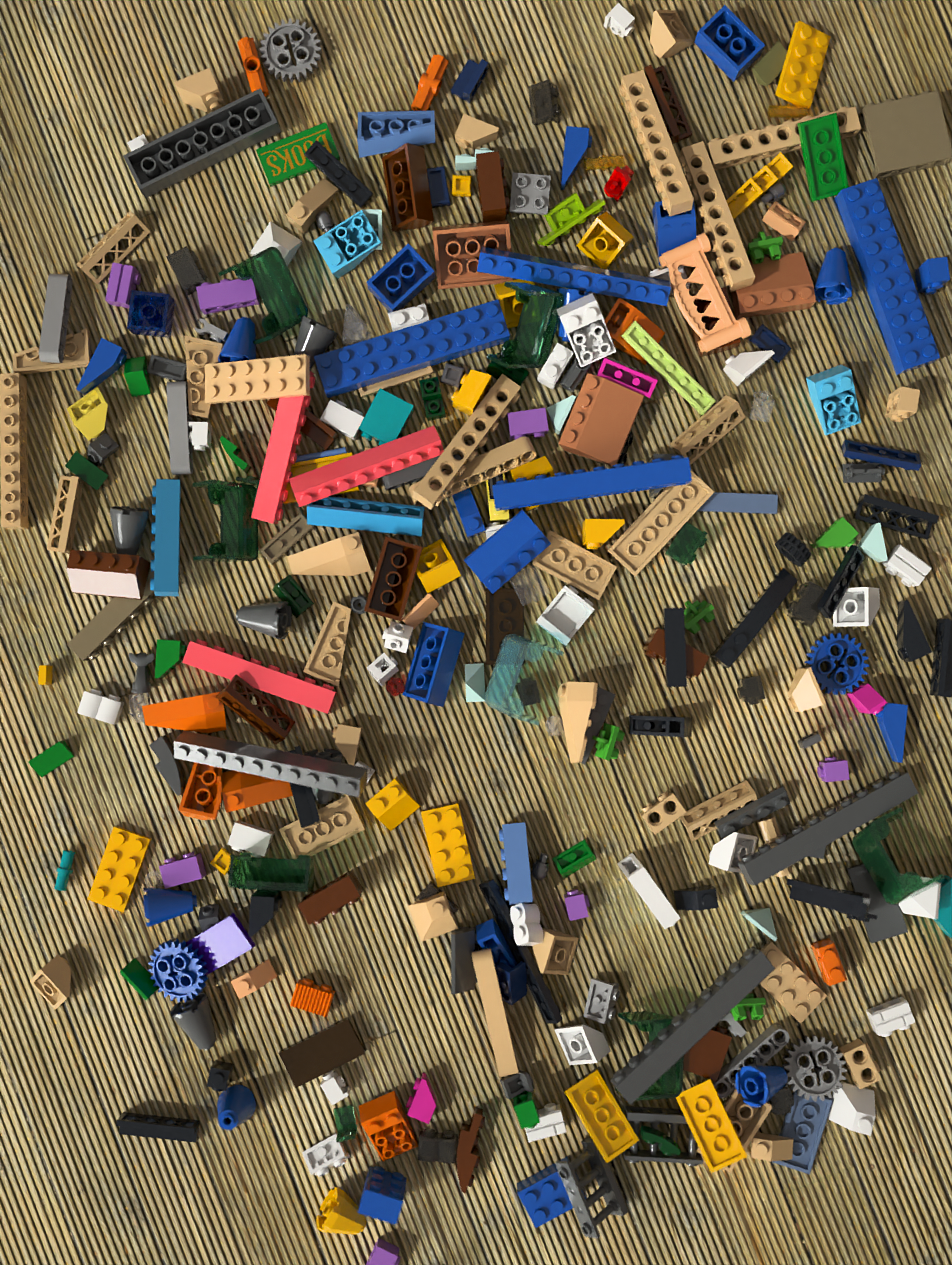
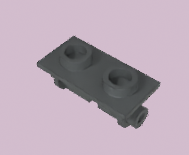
(862, 473)

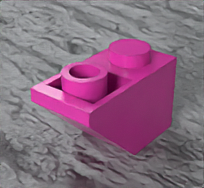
(867, 699)
(423, 1101)

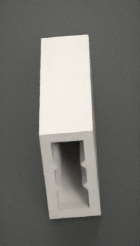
(648, 891)

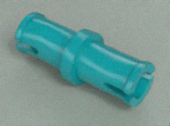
(64, 870)

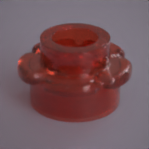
(390, 686)

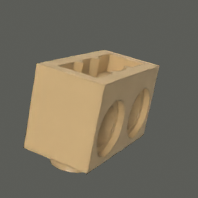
(902, 404)
(664, 817)
(858, 1064)

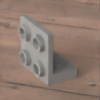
(530, 193)

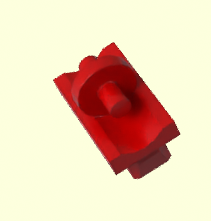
(618, 182)

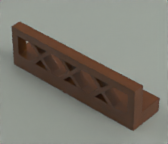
(663, 105)
(313, 428)
(255, 713)

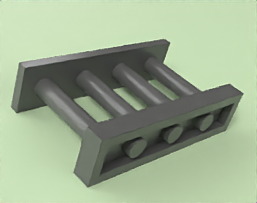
(655, 1117)
(607, 1188)

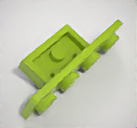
(566, 215)

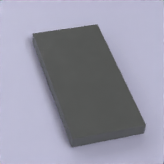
(889, 917)

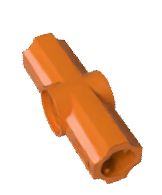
(250, 58)
(430, 83)

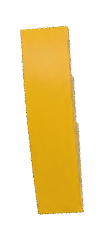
(758, 185)

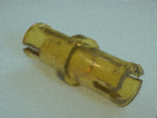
(787, 111)
(603, 162)

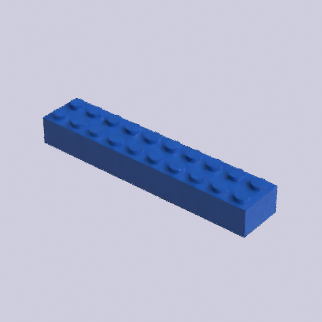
(886, 276)
(412, 348)

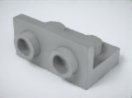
(601, 1001)

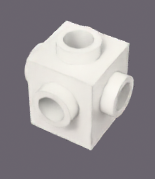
(397, 636)

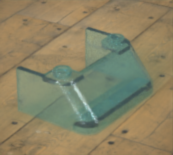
(506, 672)

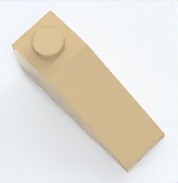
(304, 211)

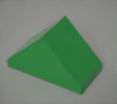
(137, 376)

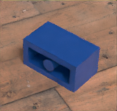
(932, 275)

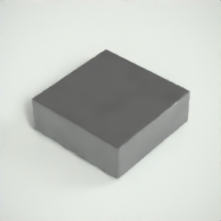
(452, 375)
(809, 740)

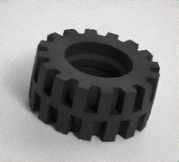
(793, 549)

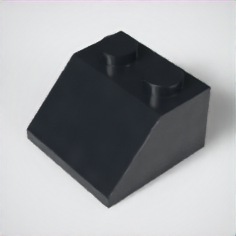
(263, 907)

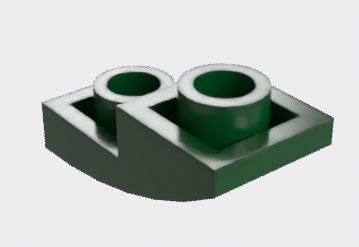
(432, 398)
(86, 470)
(665, 1143)

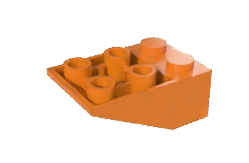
(619, 320)
(387, 1126)

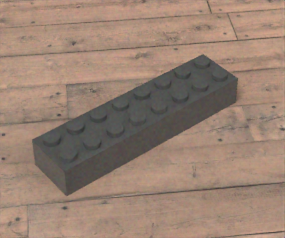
(202, 143)

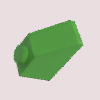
(838, 535)

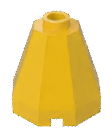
(340, 1214)

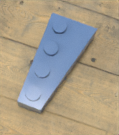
(391, 129)
(517, 863)

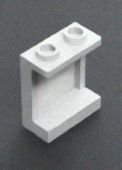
(565, 614)

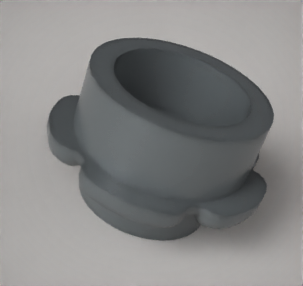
(354, 604)

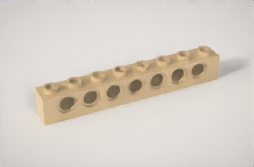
(637, 84)
(848, 128)
(698, 156)
(502, 388)
(13, 451)

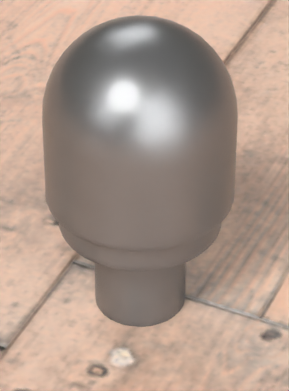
(774, 193)
(324, 221)
(540, 867)

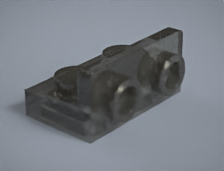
(544, 102)

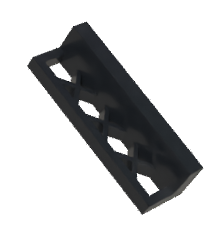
(898, 510)
(942, 660)
(304, 801)
(829, 898)
(158, 1127)

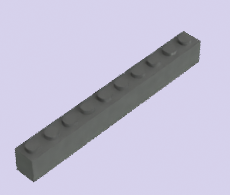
(271, 763)
(827, 828)
(692, 1024)

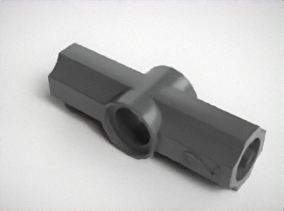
(574, 376)

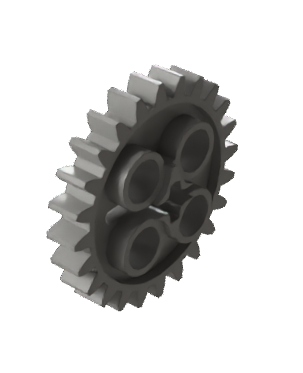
(274, 55)
(830, 1063)

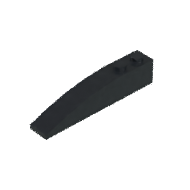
(754, 619)

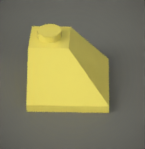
(89, 413)

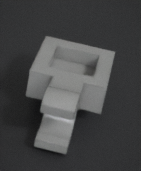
(216, 333)
(735, 1027)

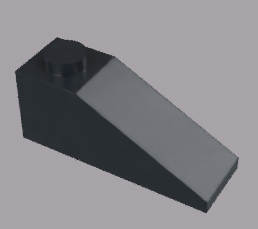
(910, 636)
(660, 726)

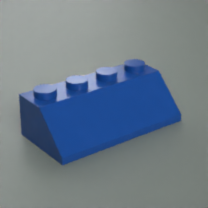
(507, 551)
(433, 664)

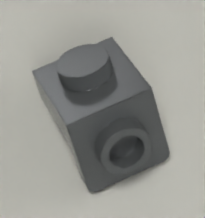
(101, 449)
(208, 916)
(516, 1084)

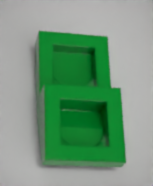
(232, 450)

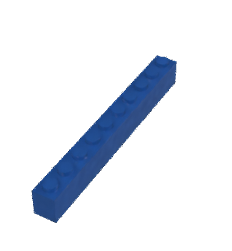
(574, 276)
(592, 484)

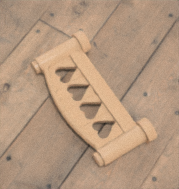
(693, 255)

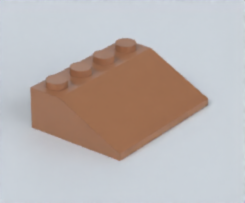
(459, 249)
(777, 288)
(601, 420)

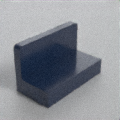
(470, 80)
(512, 981)

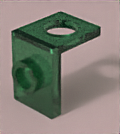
(251, 481)
(345, 1123)

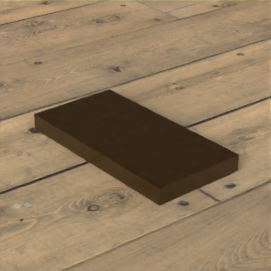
(503, 617)
(322, 1052)

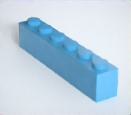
(366, 515)
(167, 537)

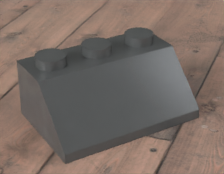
(462, 967)

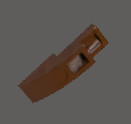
(467, 1152)

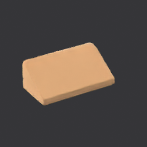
(783, 221)
(420, 611)

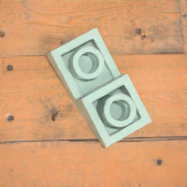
(466, 162)

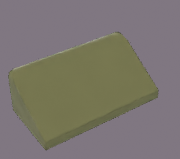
(770, 65)

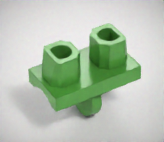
(764, 245)
(695, 612)
(606, 742)
(751, 1004)

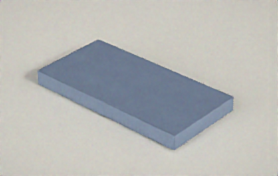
(806, 1127)

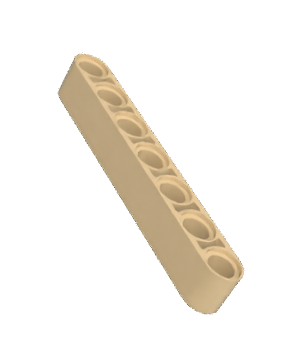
(487, 466)
(495, 1012)

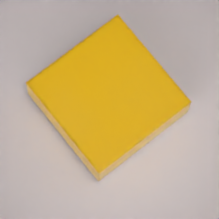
(461, 186)
(45, 675)
(222, 861)

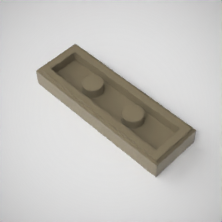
(286, 538)

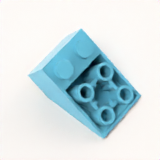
(347, 244)
(834, 398)

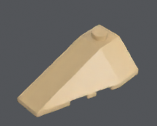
(334, 558)
(575, 706)

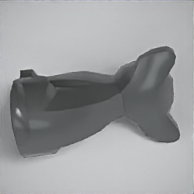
(142, 674)

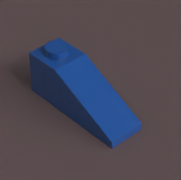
(575, 148)
(104, 363)
(469, 513)
(893, 728)
(491, 937)

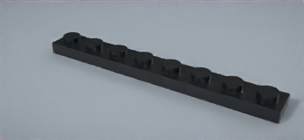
(521, 953)

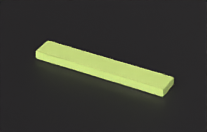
(668, 368)

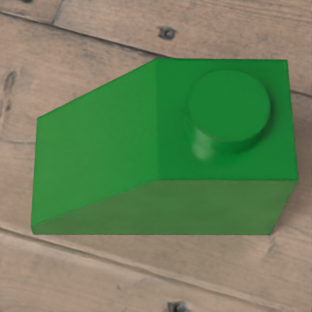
(168, 656)
(526, 1110)

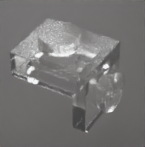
(762, 406)
(136, 702)
(554, 726)

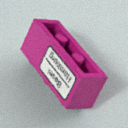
(627, 376)

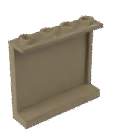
(907, 134)

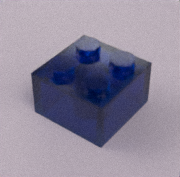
(150, 314)

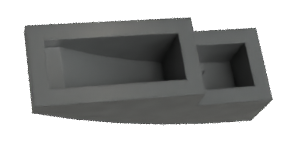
(169, 766)

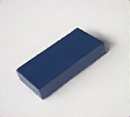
(438, 187)
(767, 340)

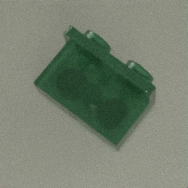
(685, 544)

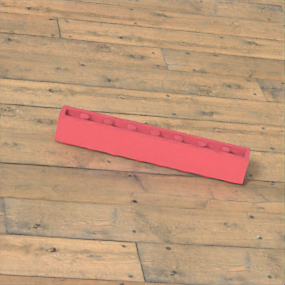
(280, 457)
(366, 466)
(260, 677)

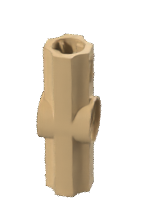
(769, 832)

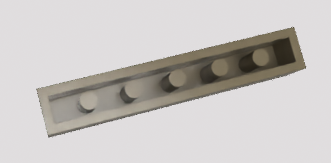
(108, 622)

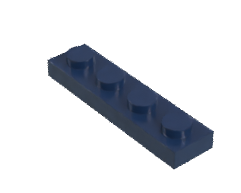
(881, 455)

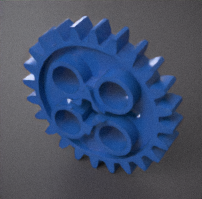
(851, 674)
(178, 970)

